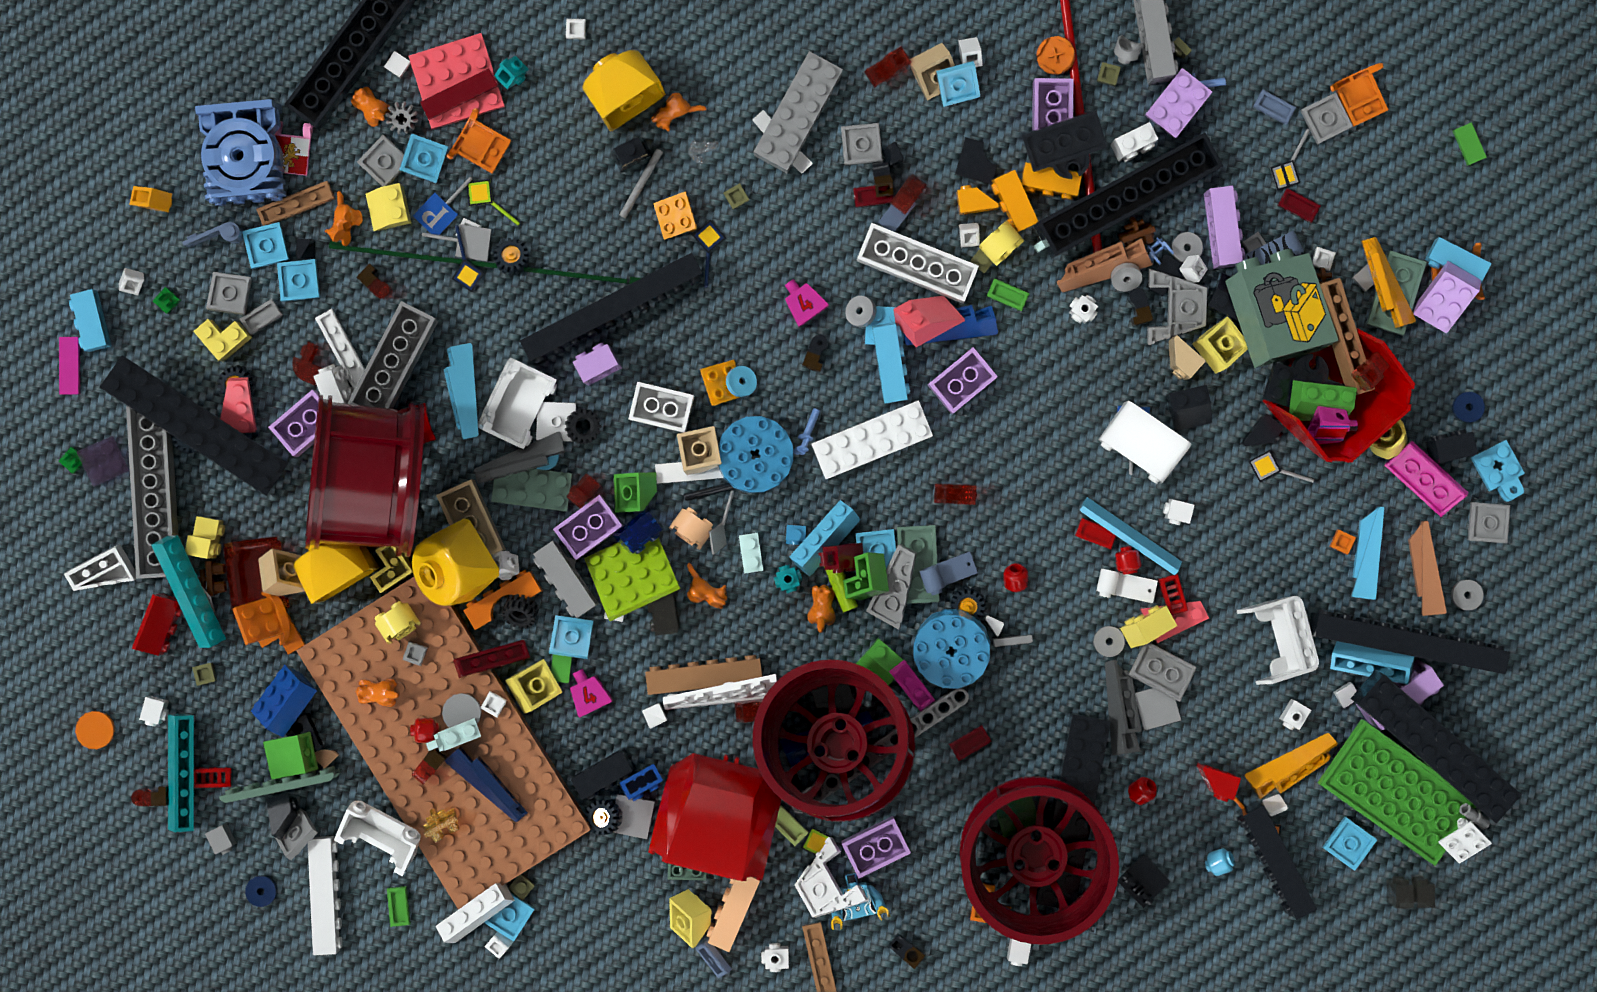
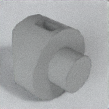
(1127, 50)

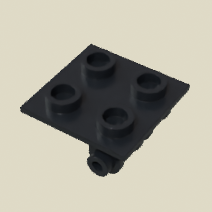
(1143, 881)

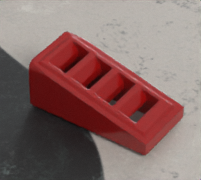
(1166, 596)
(210, 770)

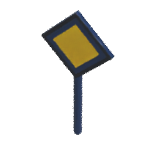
(708, 237)
(467, 274)

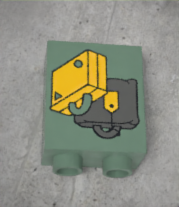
(1280, 308)

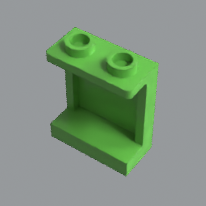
(290, 755)

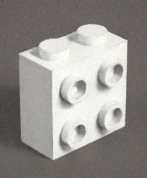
(1131, 143)
(334, 382)

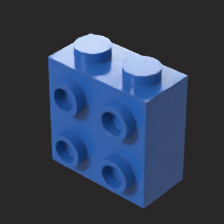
(638, 783)

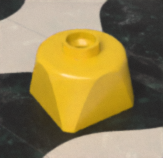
(622, 87)
(453, 565)
(333, 569)

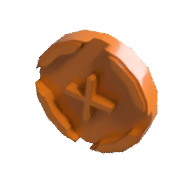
(1055, 55)
(95, 729)

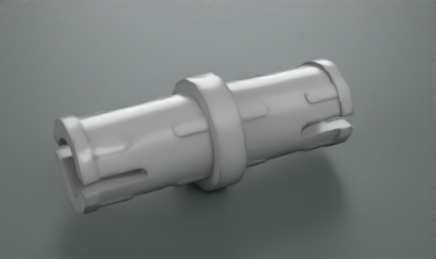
(1474, 816)

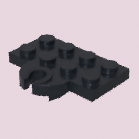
(1065, 144)
(1281, 378)

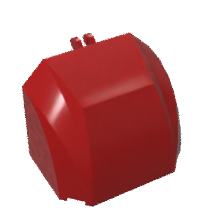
(1374, 410)
(716, 818)

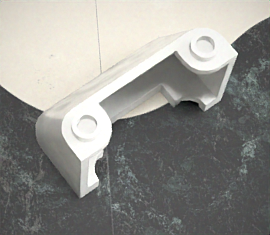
(516, 402)
(1144, 441)
(381, 831)

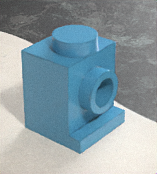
(795, 534)

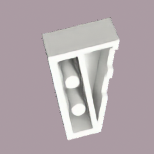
(104, 569)

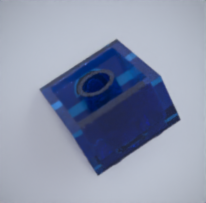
(638, 532)

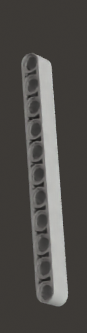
(885, 740)

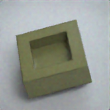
(1181, 48)
(1108, 74)
(736, 196)
(982, 261)
(204, 674)
(521, 886)

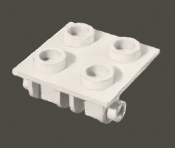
(1464, 841)

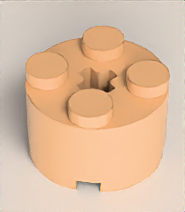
(691, 528)

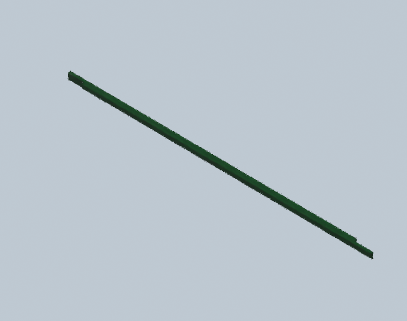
(338, 245)

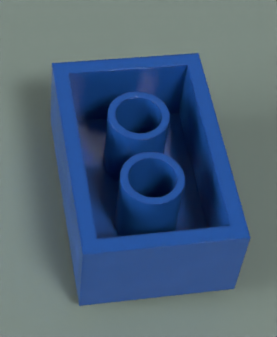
(283, 700)

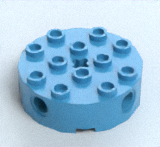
(772, 446)
(949, 667)

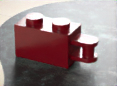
(840, 557)

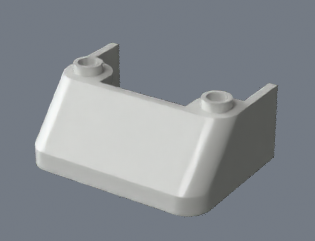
(1292, 637)

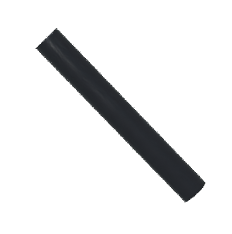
(707, 491)

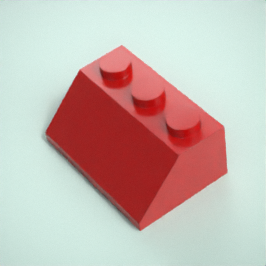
(158, 625)

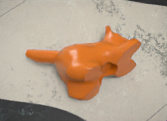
(371, 107)
(675, 107)
(344, 219)
(702, 590)
(822, 610)
(380, 692)

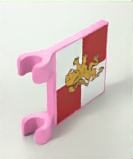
(295, 150)

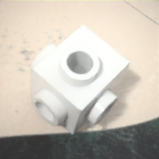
(1077, 313)
(507, 564)
(781, 962)

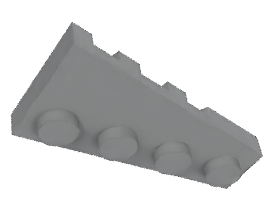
(891, 604)

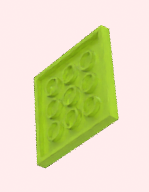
(631, 580)

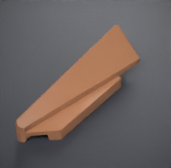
(1100, 264)
(1426, 571)

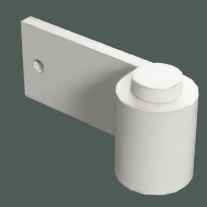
(1126, 586)

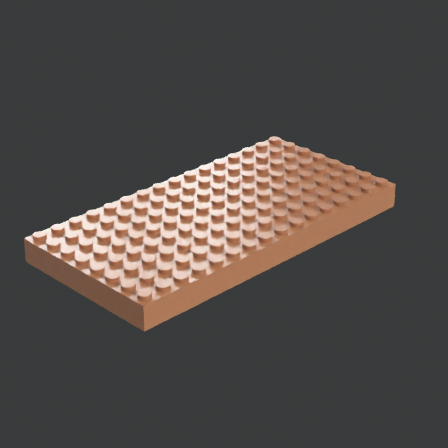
(488, 842)

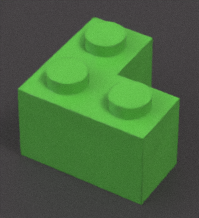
(870, 577)

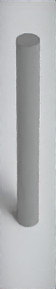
(640, 184)

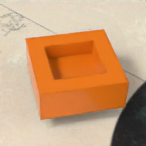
(1342, 542)

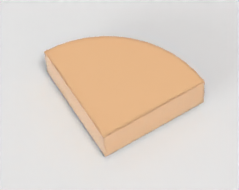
(325, 757)

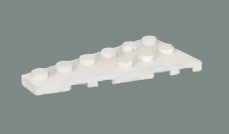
(727, 693)

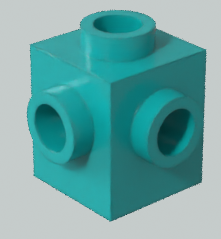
(511, 72)
(784, 571)

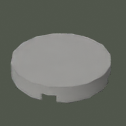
(460, 709)

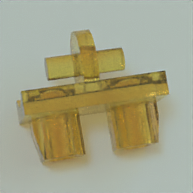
(438, 821)

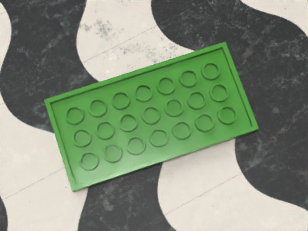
(1394, 791)

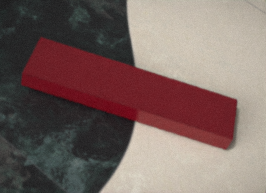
(458, 94)
(491, 658)

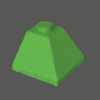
(634, 491)

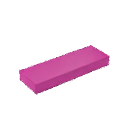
(69, 366)
(912, 685)

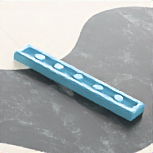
(1131, 536)

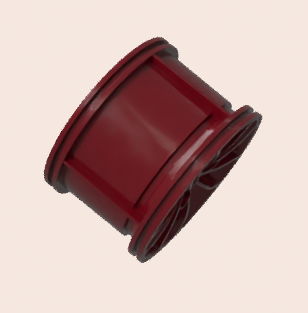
(365, 476)
(837, 743)
(1036, 854)

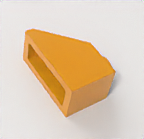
(151, 199)
(973, 200)

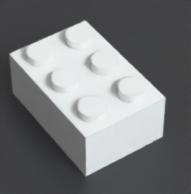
(661, 407)

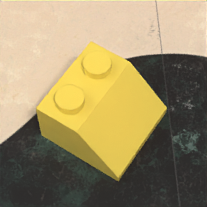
(388, 207)
(1221, 345)
(533, 686)
(689, 917)

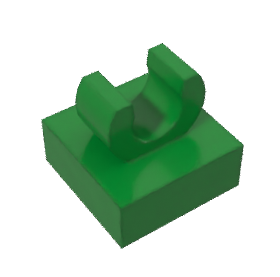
(166, 300)
(71, 460)

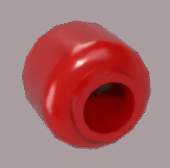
(1128, 560)
(1015, 578)
(424, 730)
(1142, 790)

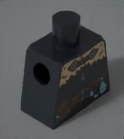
(631, 153)

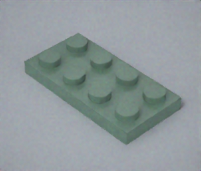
(1409, 275)
(534, 489)
(923, 541)

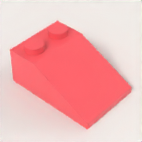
(926, 318)

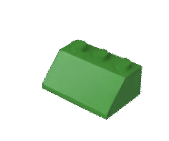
(1309, 395)

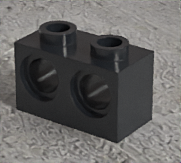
(308, 726)

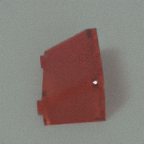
(244, 569)

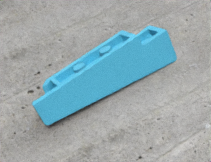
(461, 389)
(1368, 555)

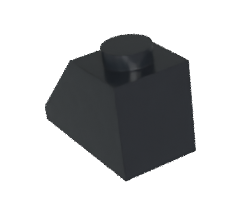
(1264, 431)
(282, 813)

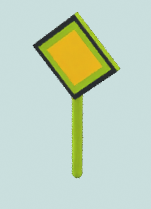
(481, 193)
(814, 841)

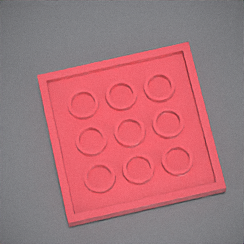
(449, 65)

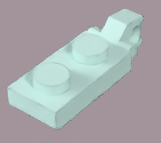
(455, 736)

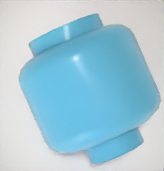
(1220, 862)

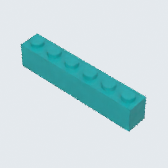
(188, 591)
(180, 772)

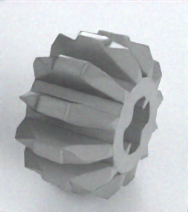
(396, 120)

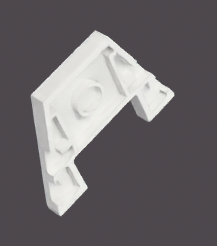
(820, 889)

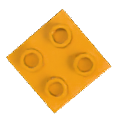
(675, 215)
(715, 382)

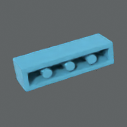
(890, 363)
(827, 533)
(1366, 660)

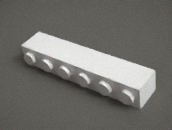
(324, 895)

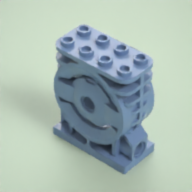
(216, 152)

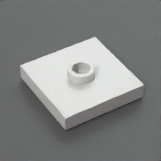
(552, 419)

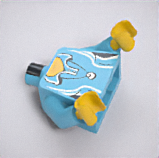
(874, 903)

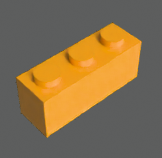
(1050, 182)
(1014, 201)

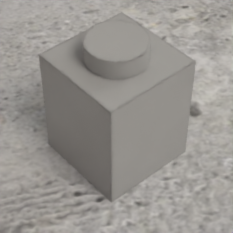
(221, 839)

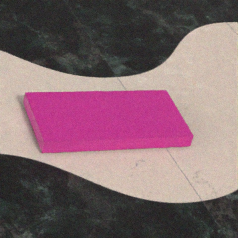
(1426, 479)

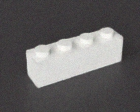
(475, 913)

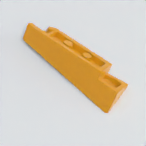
(1386, 284)
(1291, 767)

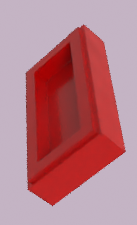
(1095, 533)

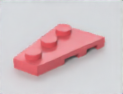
(238, 406)
(1183, 620)

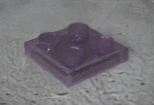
(102, 461)

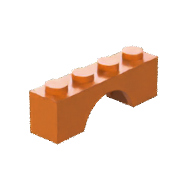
(481, 612)

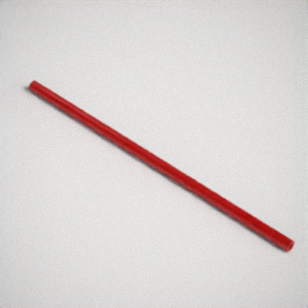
(1078, 102)

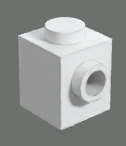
(970, 51)
(1178, 512)
(154, 711)
(1294, 715)
(1018, 952)

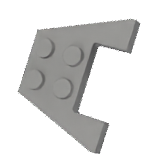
(1185, 306)

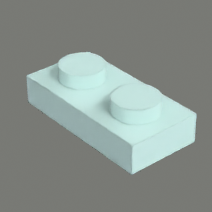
(751, 553)

